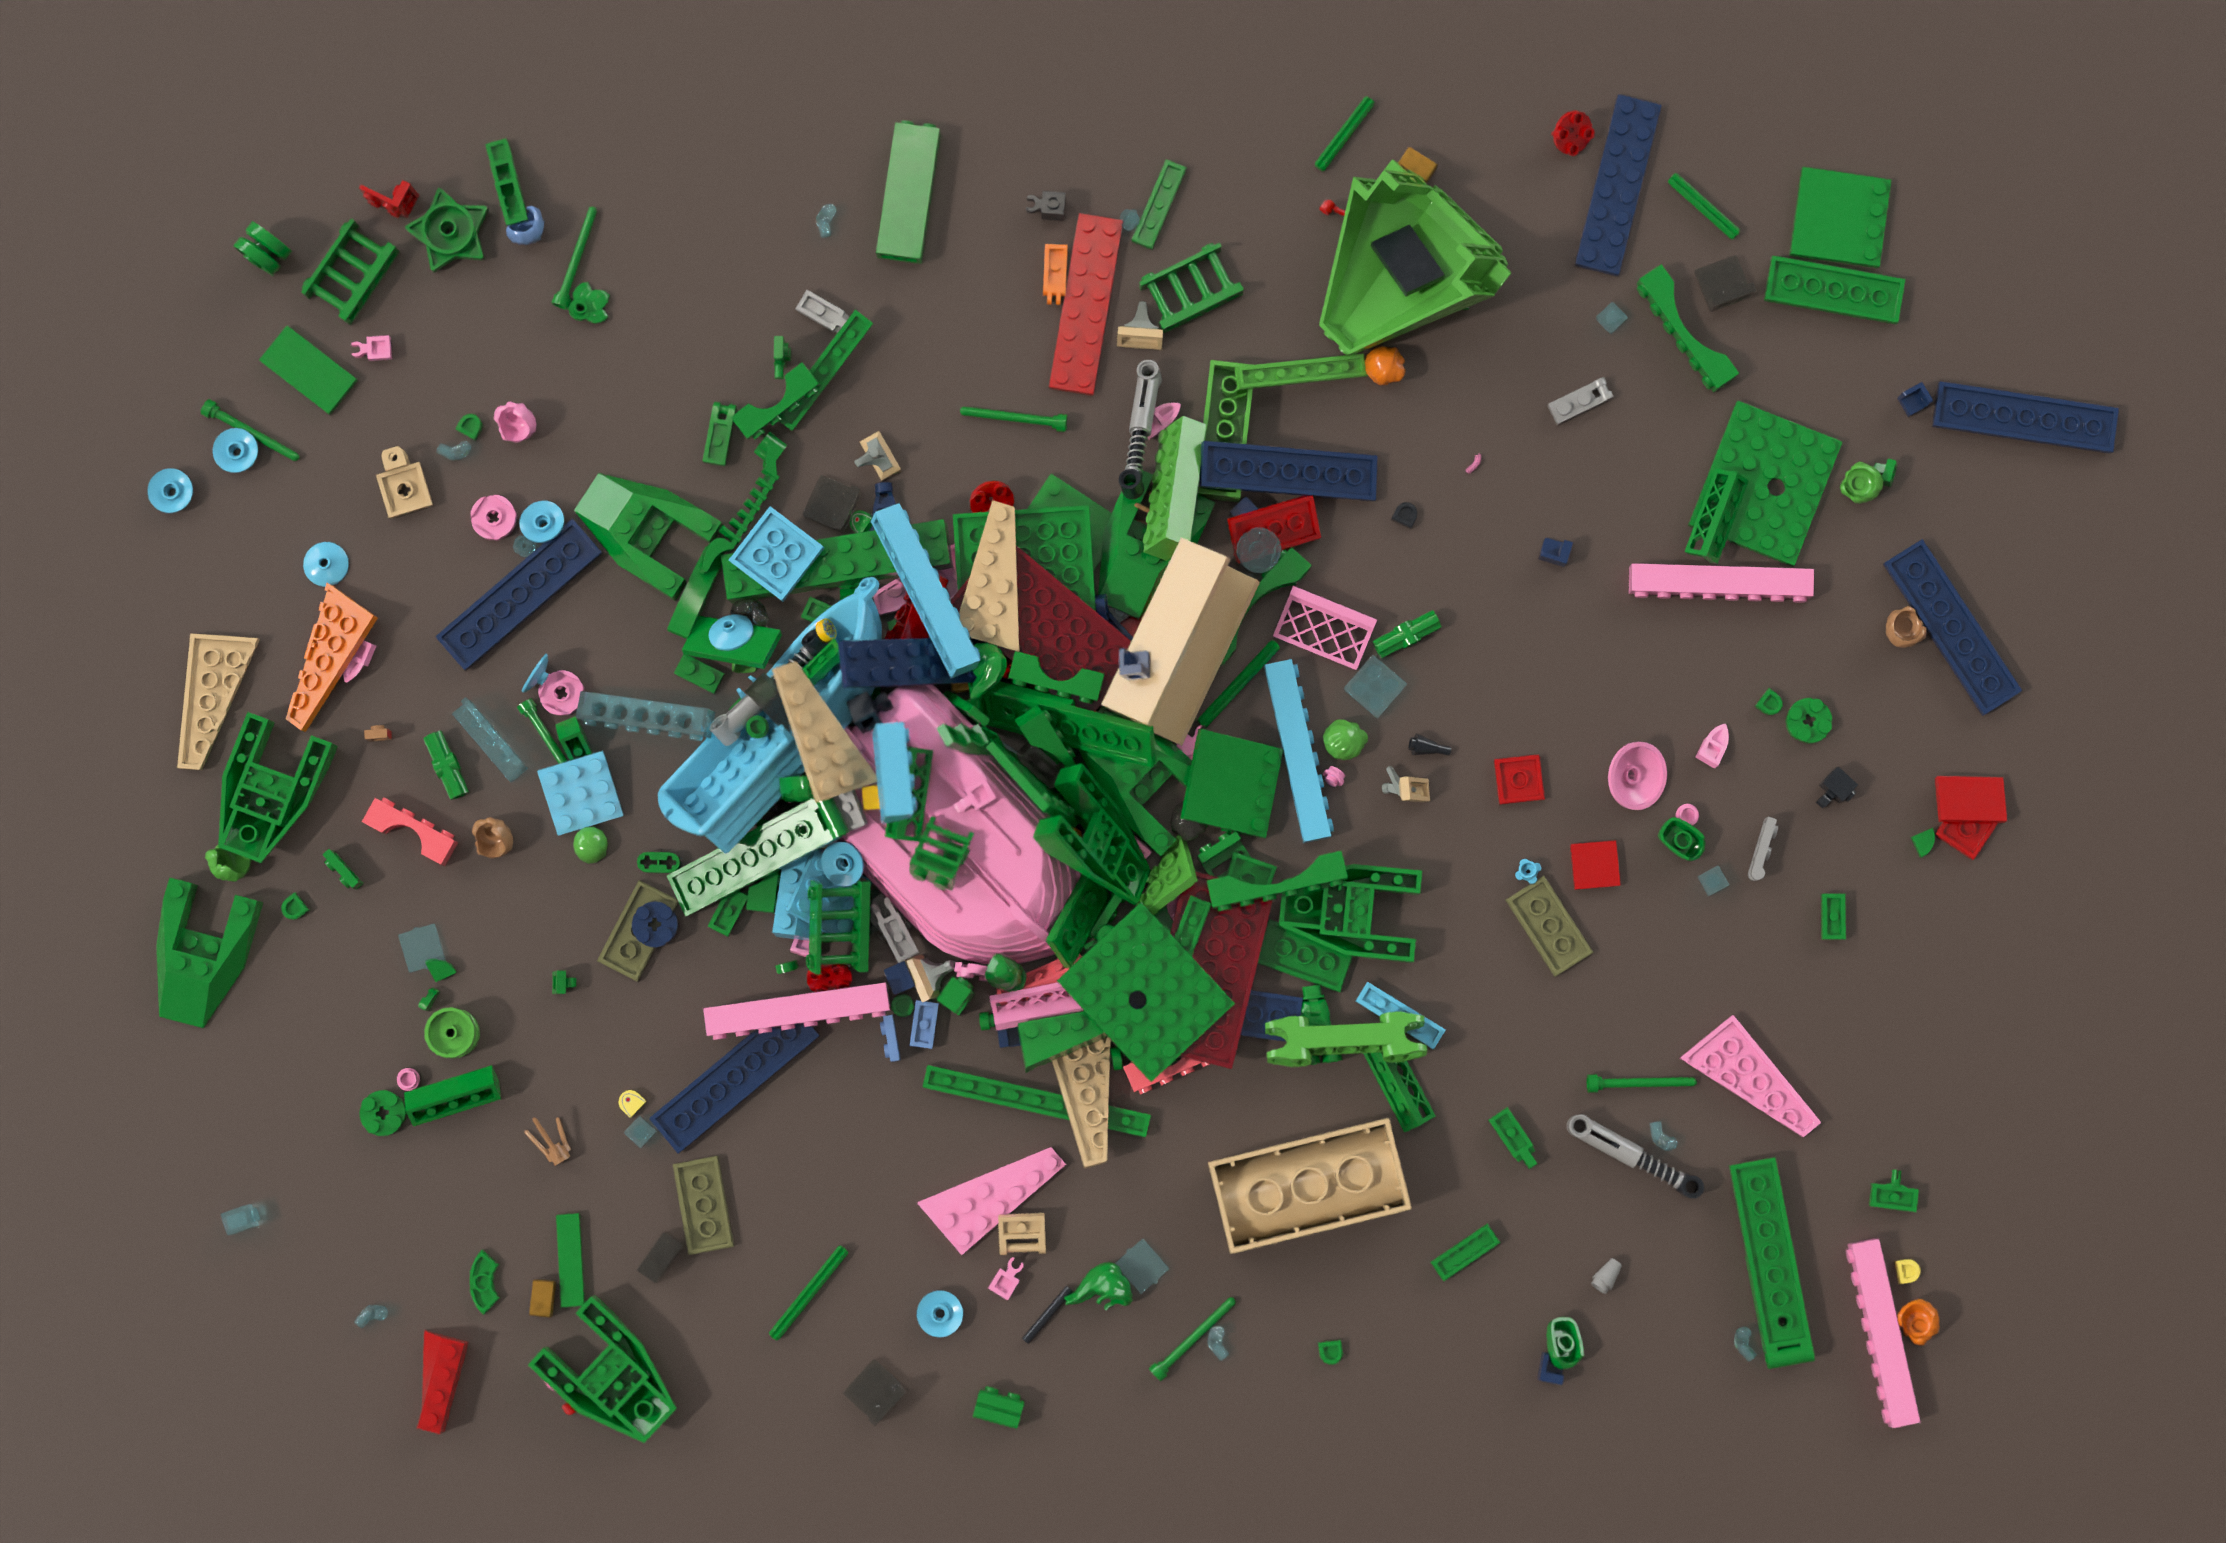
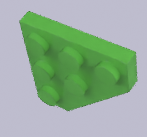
(1170, 878)

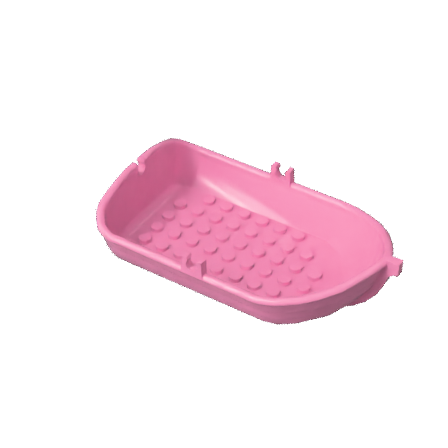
(1007, 886)

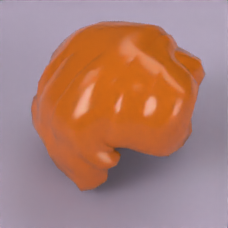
(1385, 365)
(1918, 1321)

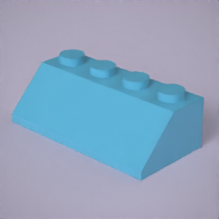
(893, 772)
(786, 924)

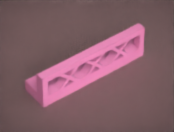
(1036, 1008)

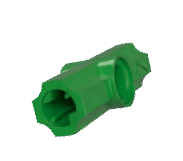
(1407, 634)
(446, 765)

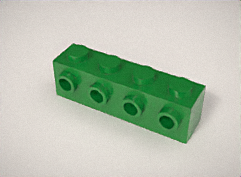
(452, 1095)

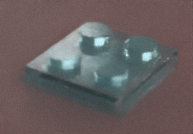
(1375, 686)

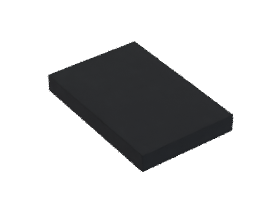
(1407, 260)

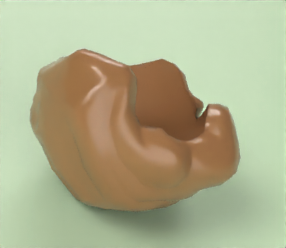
(1905, 628)
(492, 837)

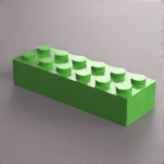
(1225, 417)
(1174, 487)

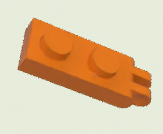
(1055, 272)

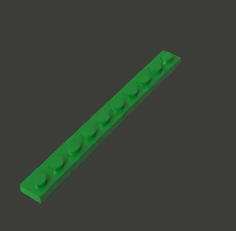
(1024, 1098)

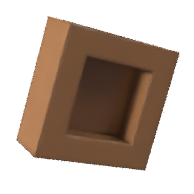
(378, 733)

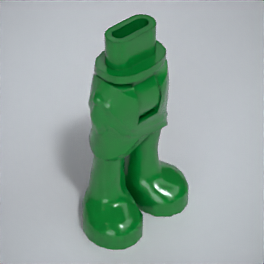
(1317, 1011)

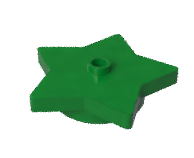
(446, 215)

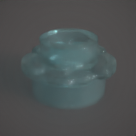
(1130, 219)
(523, 552)

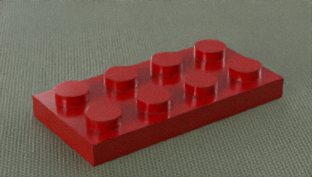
(1290, 520)

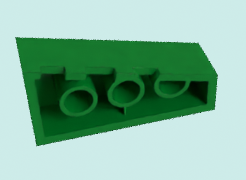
(1055, 1037)

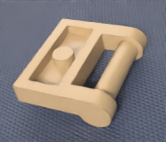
(1022, 1227)

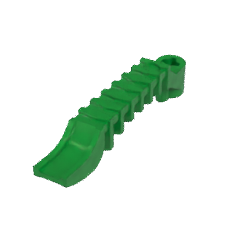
(769, 450)

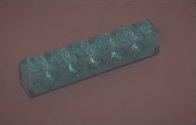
(591, 703)

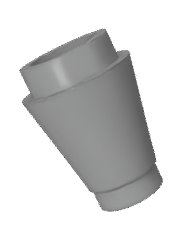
(1606, 1276)

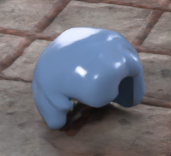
(527, 231)

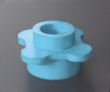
(1528, 865)

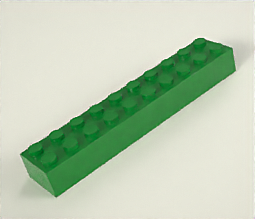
(845, 562)

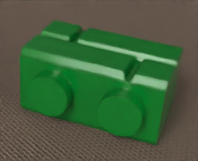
(998, 1407)

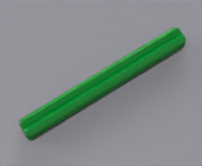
(1238, 683)
(808, 1293)

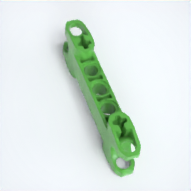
(1345, 1039)

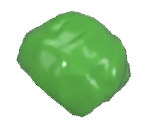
(1862, 483)
(1344, 739)
(227, 865)

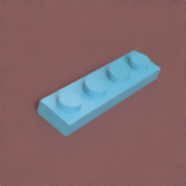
(1380, 1002)

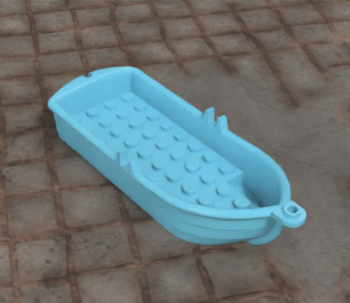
(730, 787)

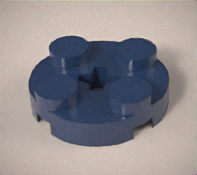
(664, 933)

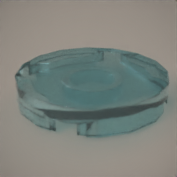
(1259, 550)

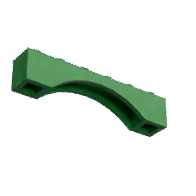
(1713, 366)
(1287, 572)
(1039, 733)
(1324, 870)

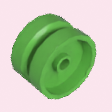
(465, 1037)

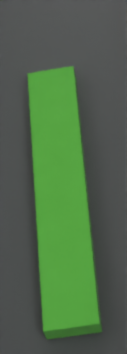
(1300, 371)

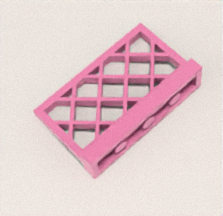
(1332, 609)

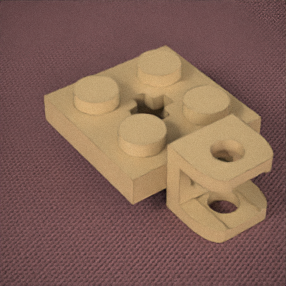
(398, 474)

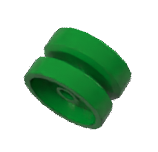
(264, 246)

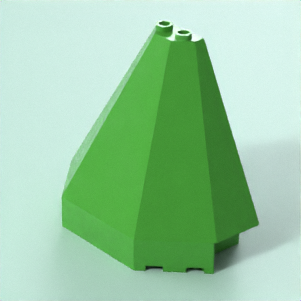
(1362, 297)

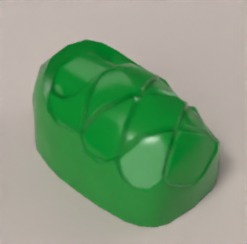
(795, 789)
(1682, 839)
(1005, 973)
(1564, 1343)

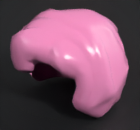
(515, 422)

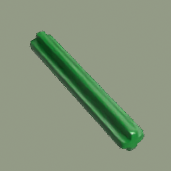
(1344, 133)
(1704, 206)

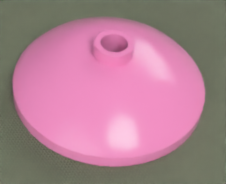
(1646, 775)

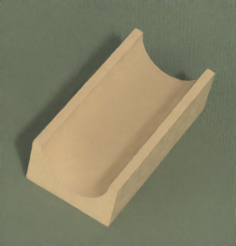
(1187, 639)
(1309, 1185)

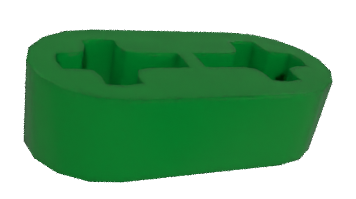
(658, 856)

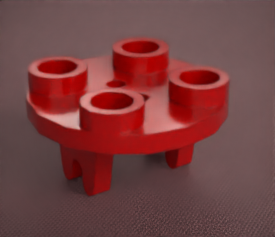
(1580, 127)
(980, 497)
(830, 978)

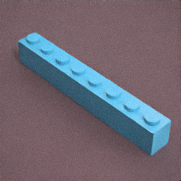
(925, 590)
(1297, 751)

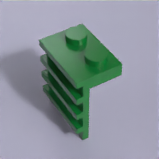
(1217, 854)
(936, 868)

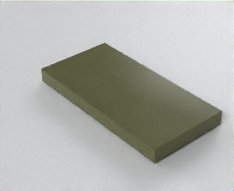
(1549, 926)
(622, 948)
(703, 1205)

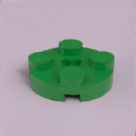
(1814, 708)
(372, 1105)

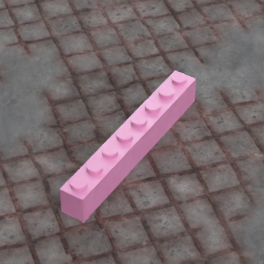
(1721, 582)
(797, 1009)
(1883, 1333)

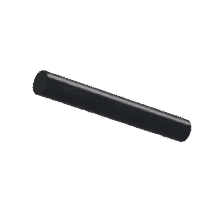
(1047, 1314)

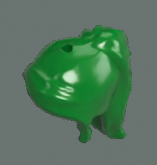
(988, 671)
(1106, 1282)

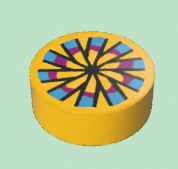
(826, 630)

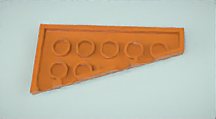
(330, 649)

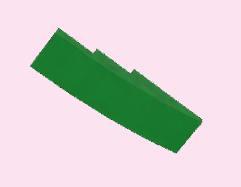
(506, 182)
(694, 598)
(967, 739)

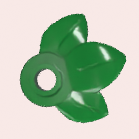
(591, 301)

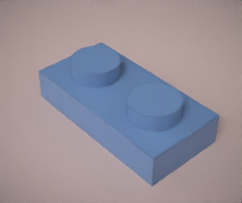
(924, 1024)
(891, 1048)

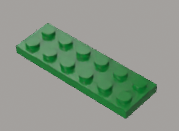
(1834, 290)

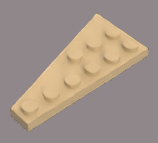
(992, 590)
(212, 679)
(825, 748)
(1085, 1091)

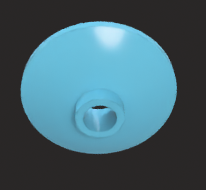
(226, 444)
(162, 483)
(536, 515)
(335, 569)
(731, 632)
(538, 674)
(834, 865)
(927, 1313)

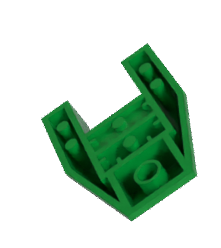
(633, 521)
(1125, 570)
(1134, 784)
(262, 802)
(1108, 847)
(1343, 913)
(197, 967)
(618, 1386)

